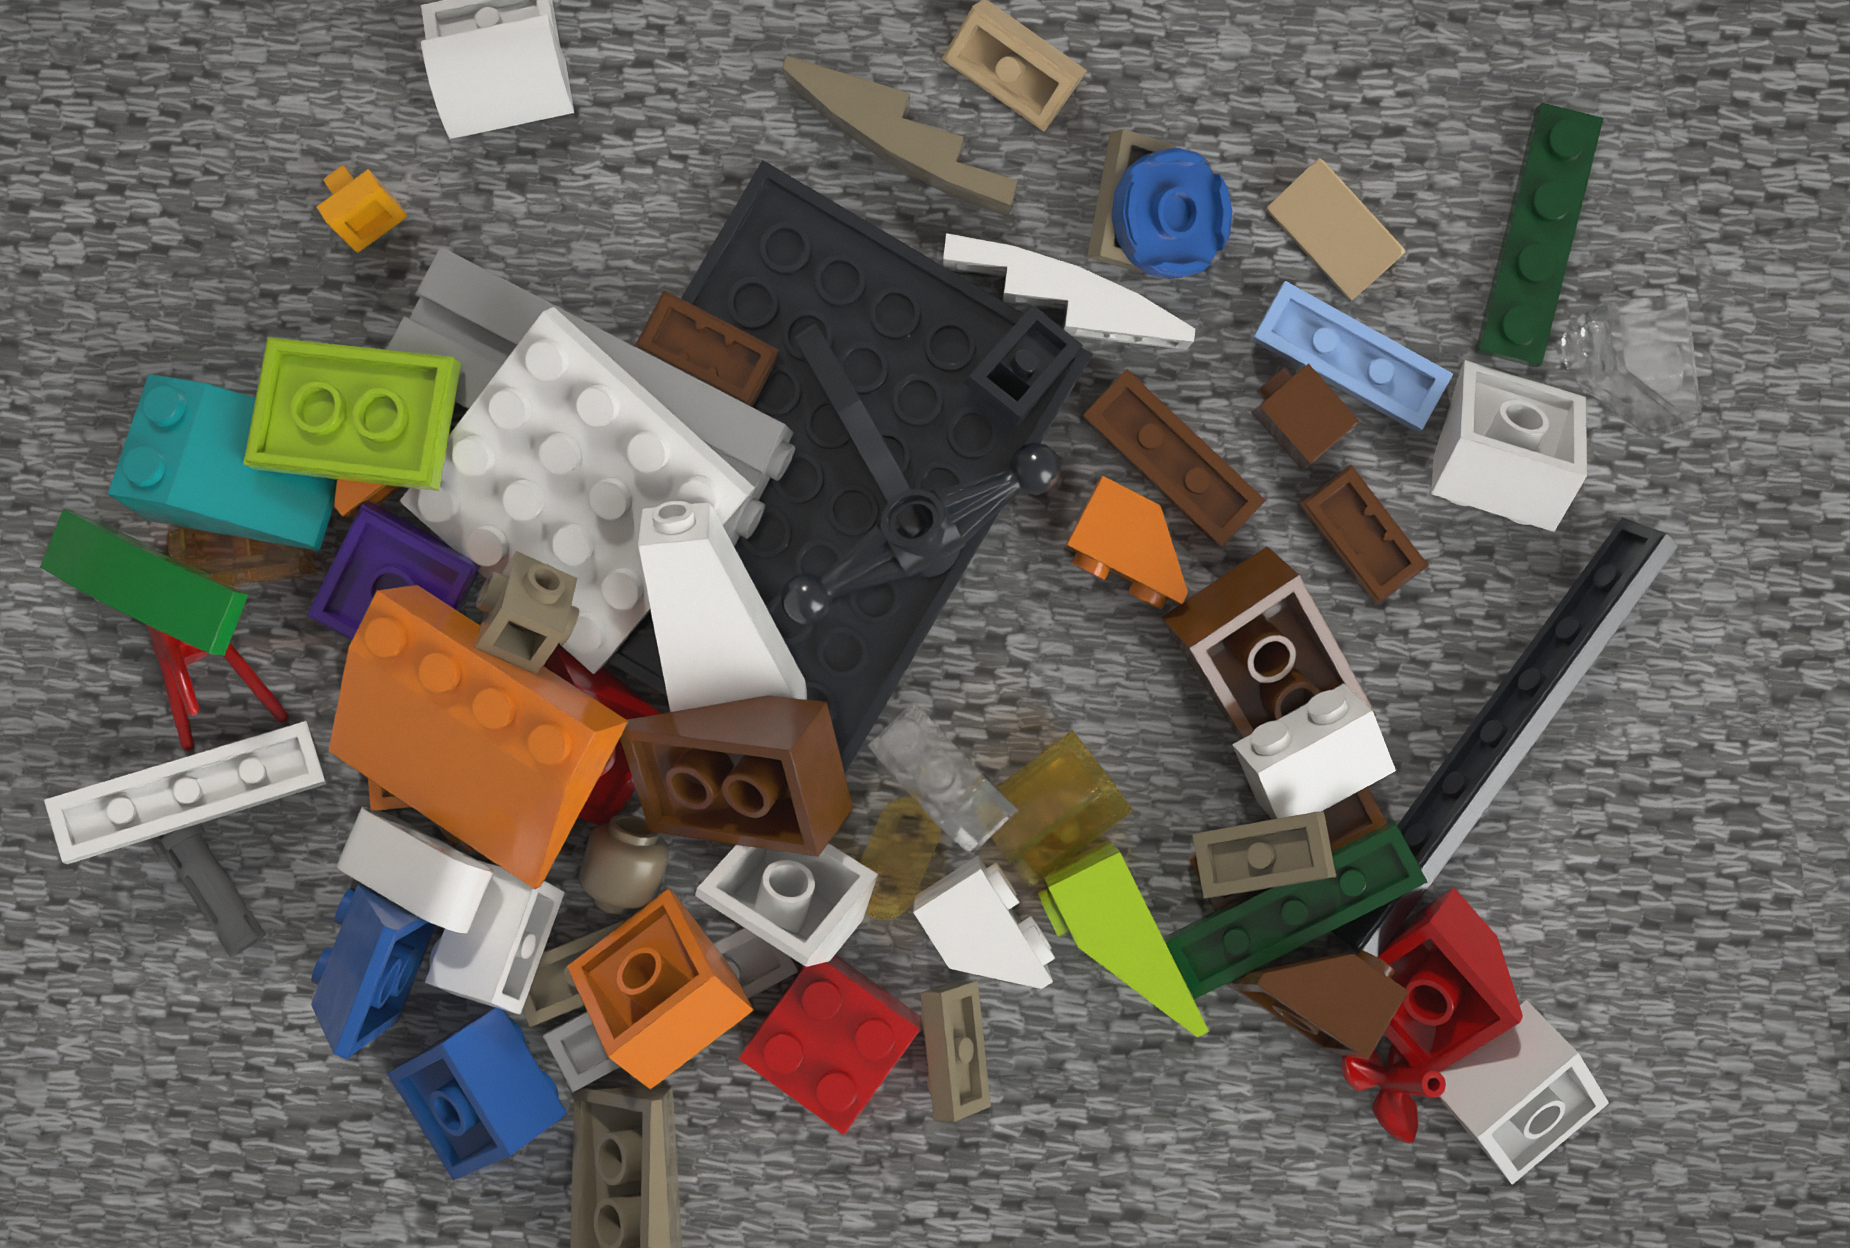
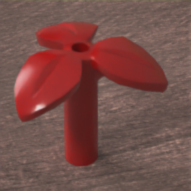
(1393, 1104)

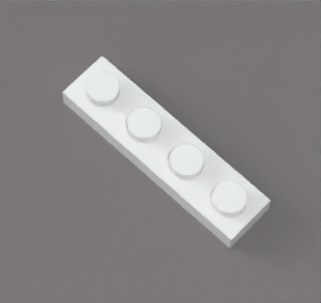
(184, 792)

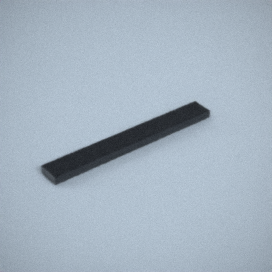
(1518, 714)

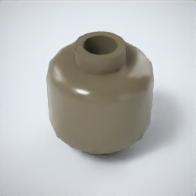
(623, 864)

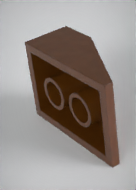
(1259, 643)
(741, 773)

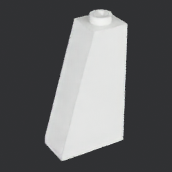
(707, 613)

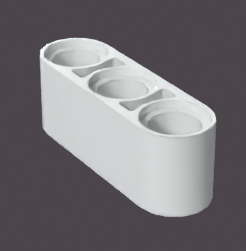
(415, 870)

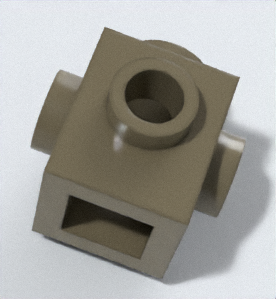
(526, 612)

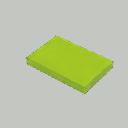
(353, 413)

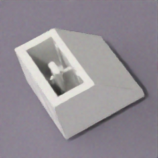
(977, 929)

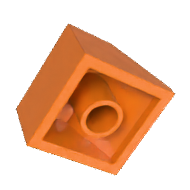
(658, 990)

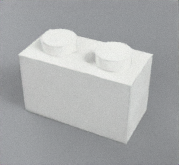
(1314, 755)
(502, 945)

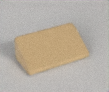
(1013, 64)
(1335, 229)

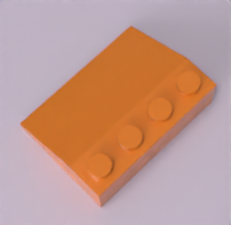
(468, 735)

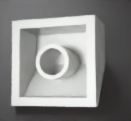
(1511, 447)
(792, 899)
(1522, 1094)

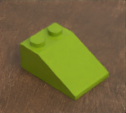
(1112, 924)

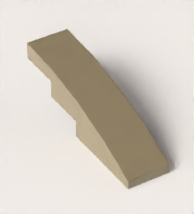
(879, 121)

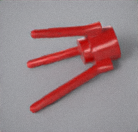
(173, 659)

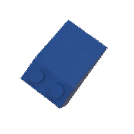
(368, 969)

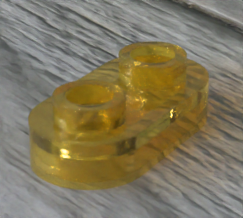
(899, 856)

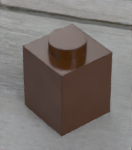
(1303, 414)

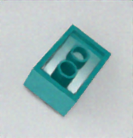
(189, 470)

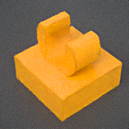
(359, 208)

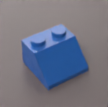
(478, 1093)

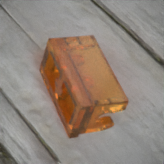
(239, 559)

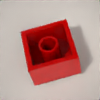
(831, 1040)

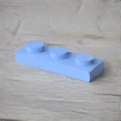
(1352, 356)

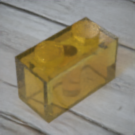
(1061, 808)

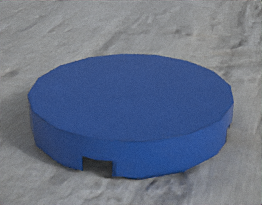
(1171, 213)

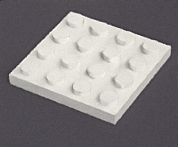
(560, 470)

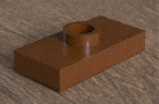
(707, 348)
(1362, 535)

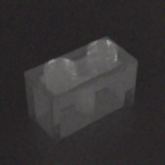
(942, 778)

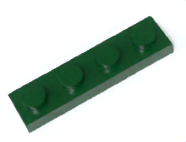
(1539, 235)
(1288, 916)

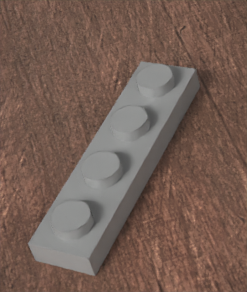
(578, 1044)

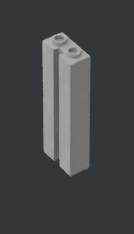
(484, 318)

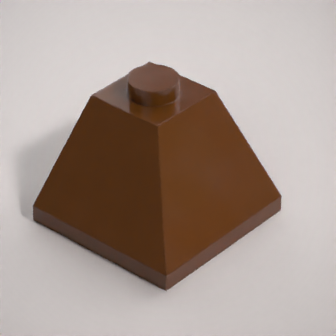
(1329, 999)

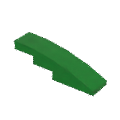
(144, 582)

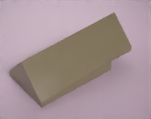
(624, 1169)

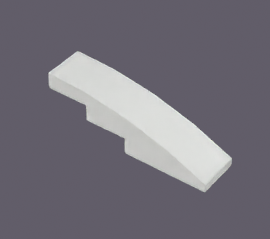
(1090, 302)

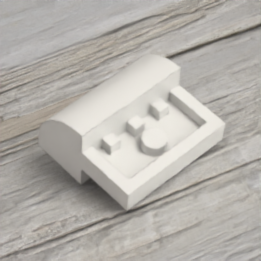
(494, 63)

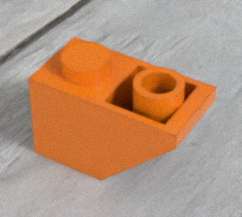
(1130, 538)

